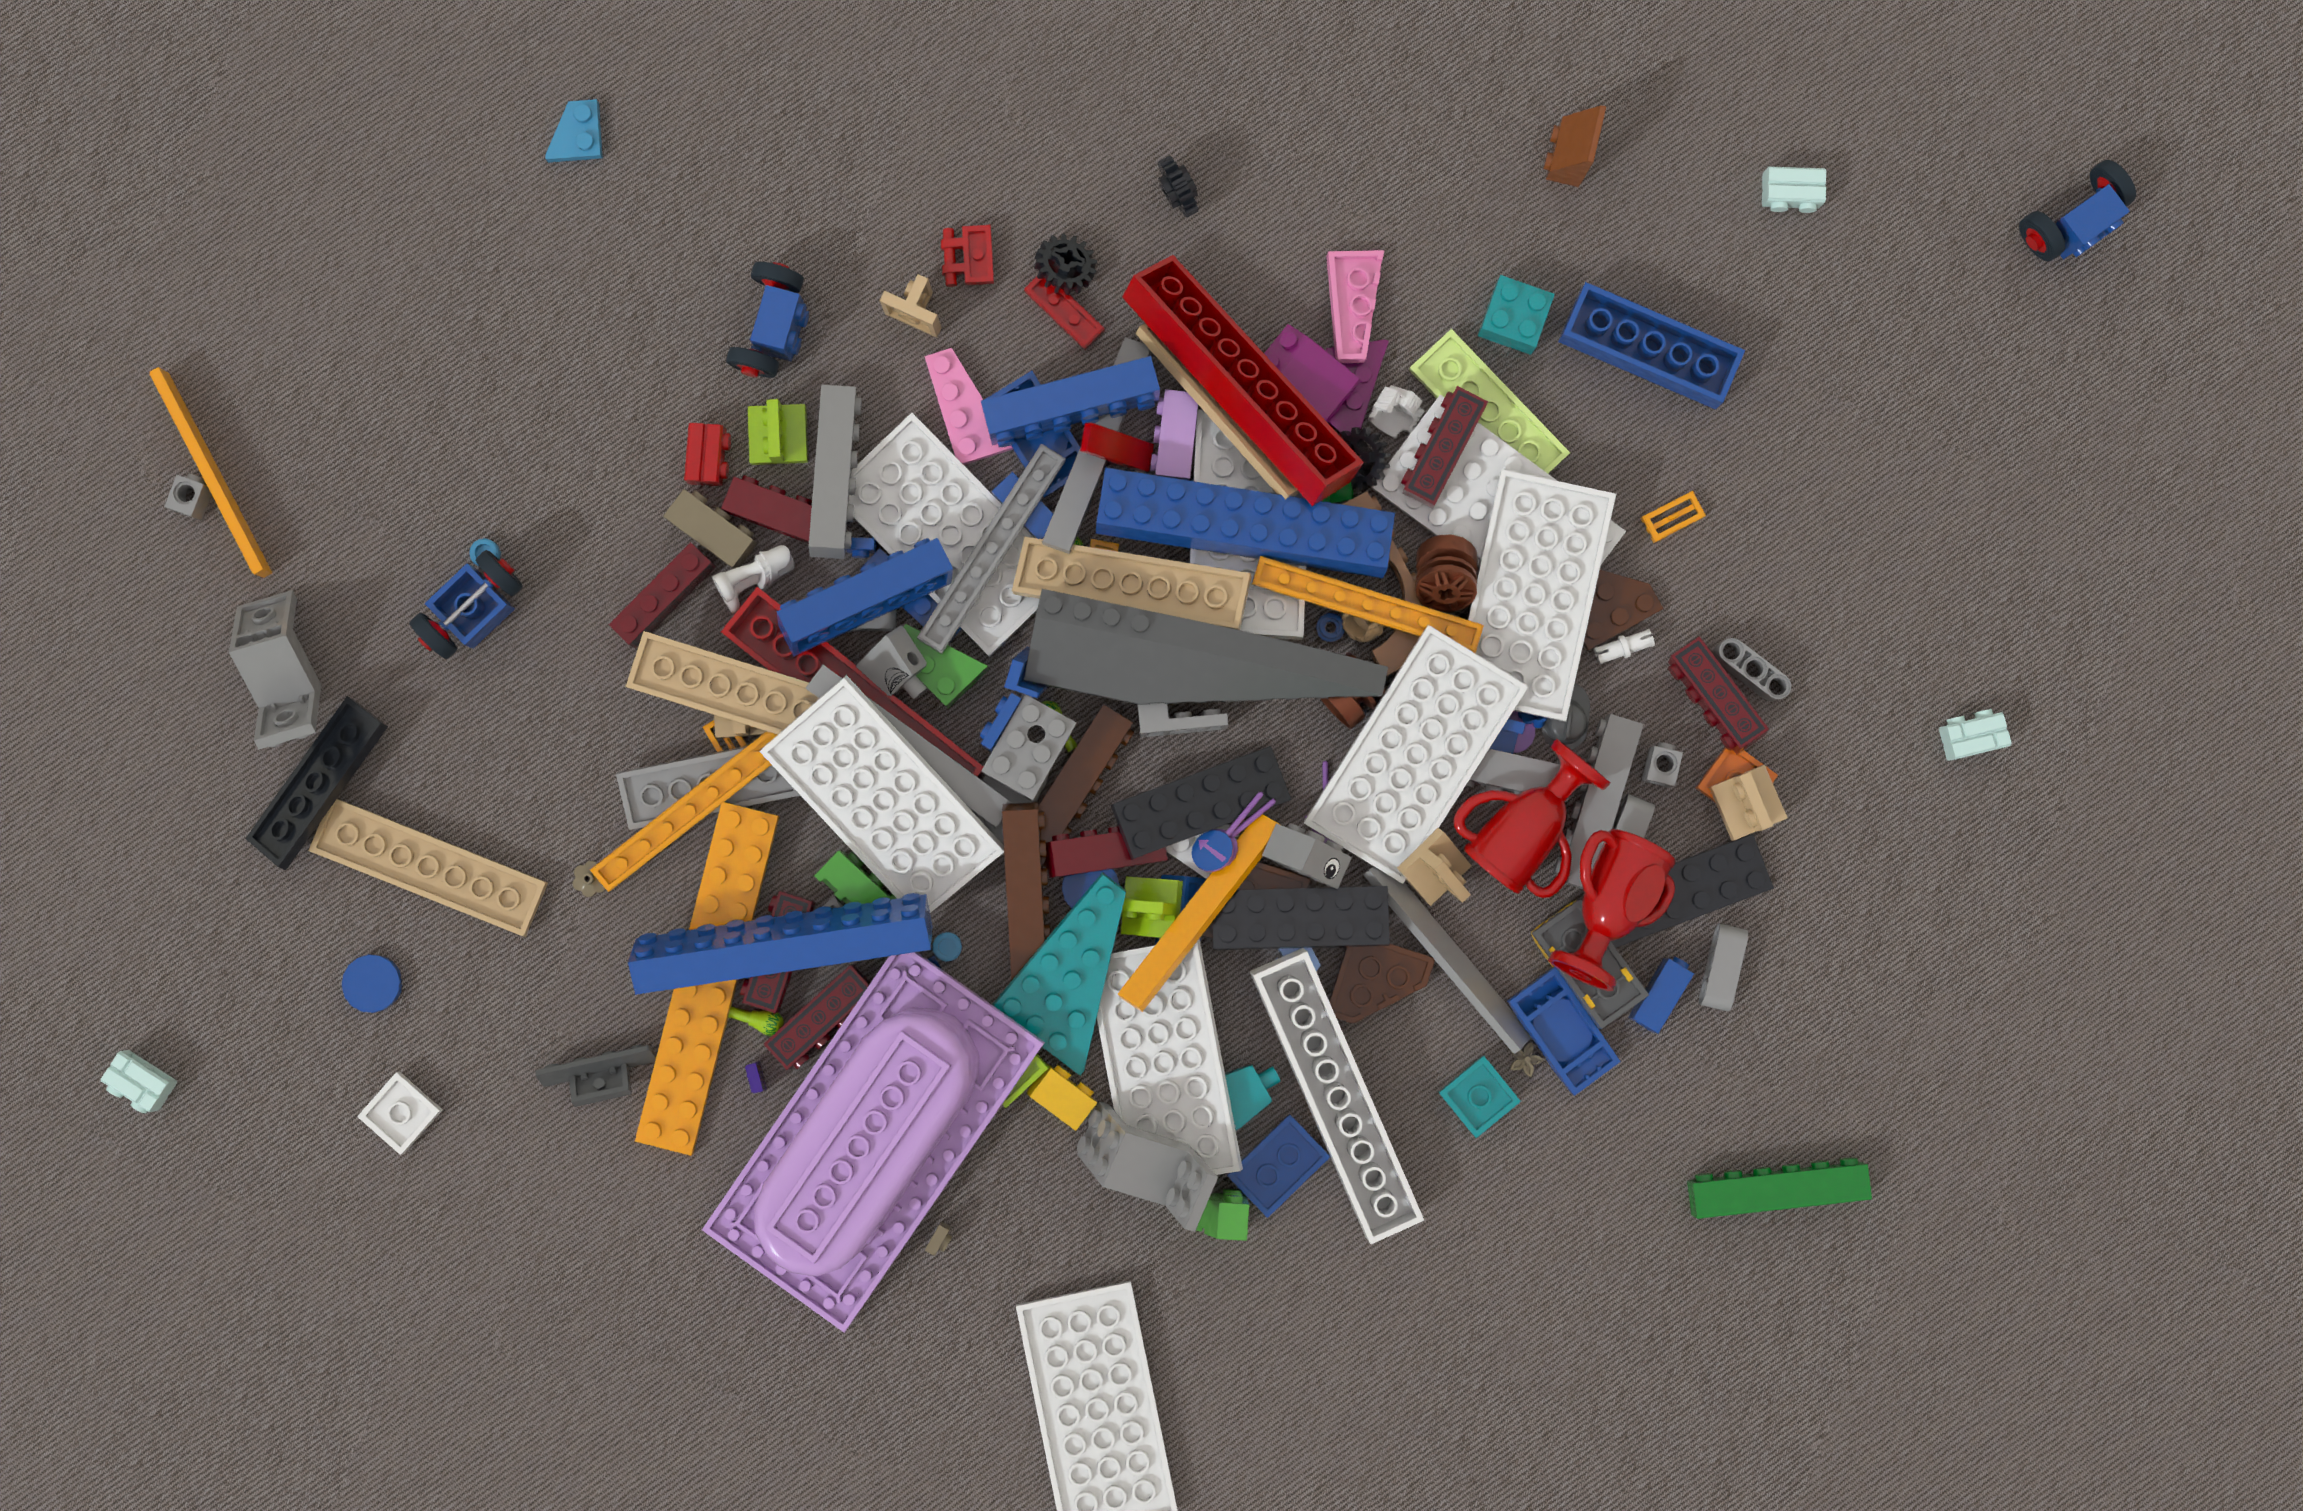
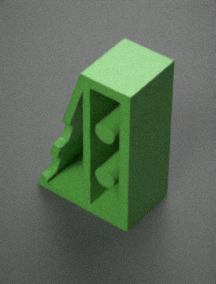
(948, 673)
(850, 881)
(1226, 1216)

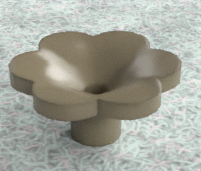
(580, 883)

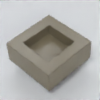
(939, 1239)

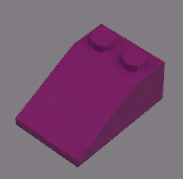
(1312, 371)

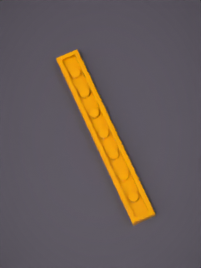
(210, 472)
(1362, 602)
(683, 814)
(1196, 917)

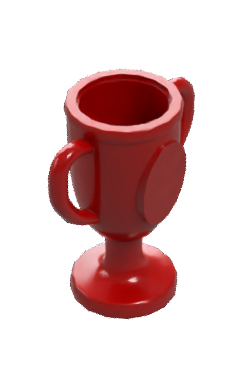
(1528, 826)
(1616, 899)

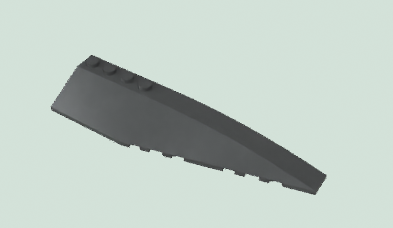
(1174, 659)

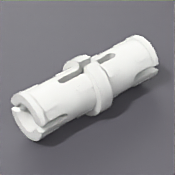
(1624, 646)

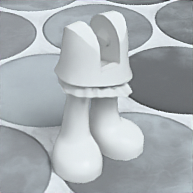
(764, 570)

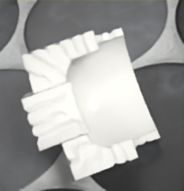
(1396, 411)

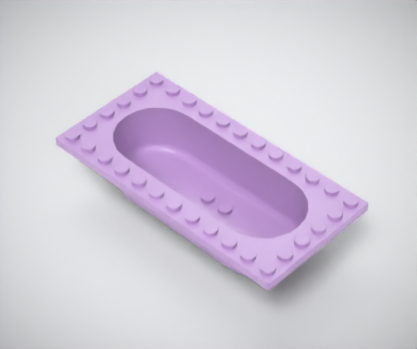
(872, 1136)

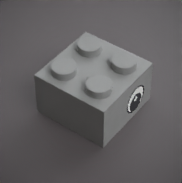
(1307, 854)

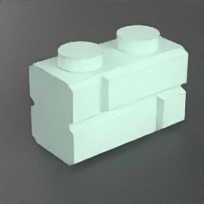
(1793, 188)
(1974, 736)
(138, 1082)

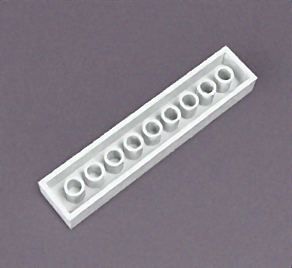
(1337, 1095)

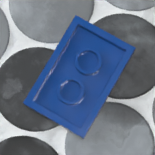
(992, 732)
(1279, 1165)

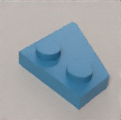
(577, 133)

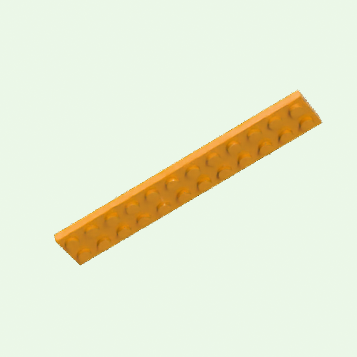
(701, 1012)

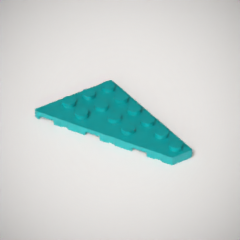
(1065, 978)

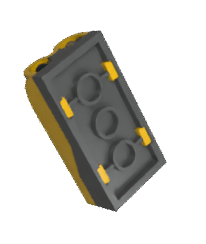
(1566, 933)

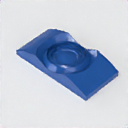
(1061, 442)
(1563, 1031)

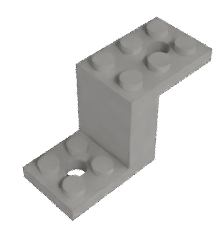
(275, 670)
(1155, 721)
(1019, 766)
(1146, 1166)

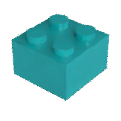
(1516, 314)

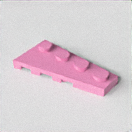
(1353, 291)
(961, 408)

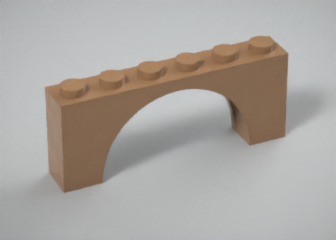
(1399, 644)

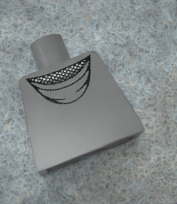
(895, 664)

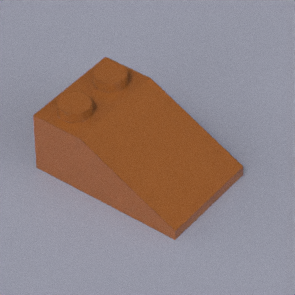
(1574, 146)

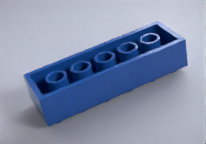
(1651, 346)
(1071, 401)
(864, 596)

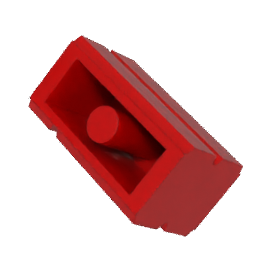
(707, 454)

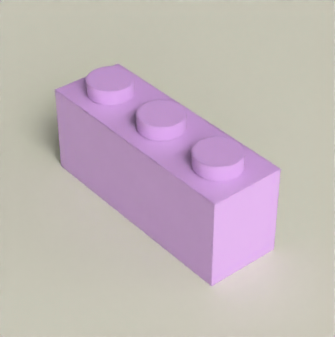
(1175, 435)

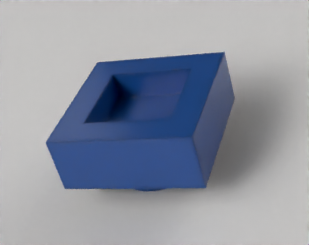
(862, 547)

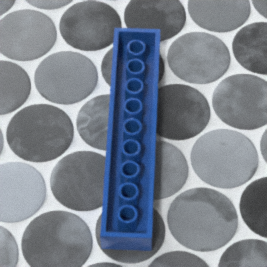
(1244, 523)
(781, 943)

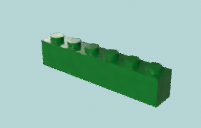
(1779, 1189)

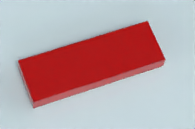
(1065, 312)
(1116, 447)

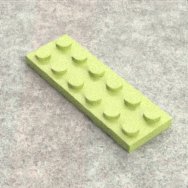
(1454, 364)

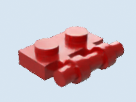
(977, 255)

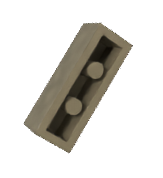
(711, 528)

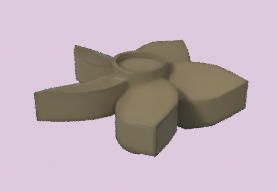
(1526, 1060)

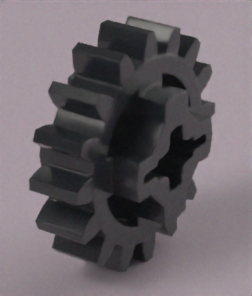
(1178, 186)
(1065, 264)
(1358, 442)

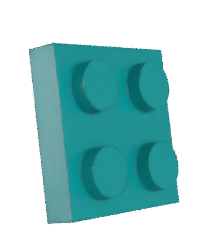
(1479, 1096)

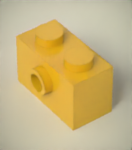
(1062, 1096)

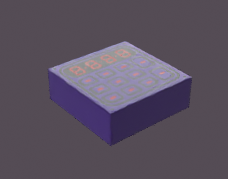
(755, 1077)

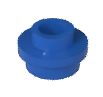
(1330, 618)

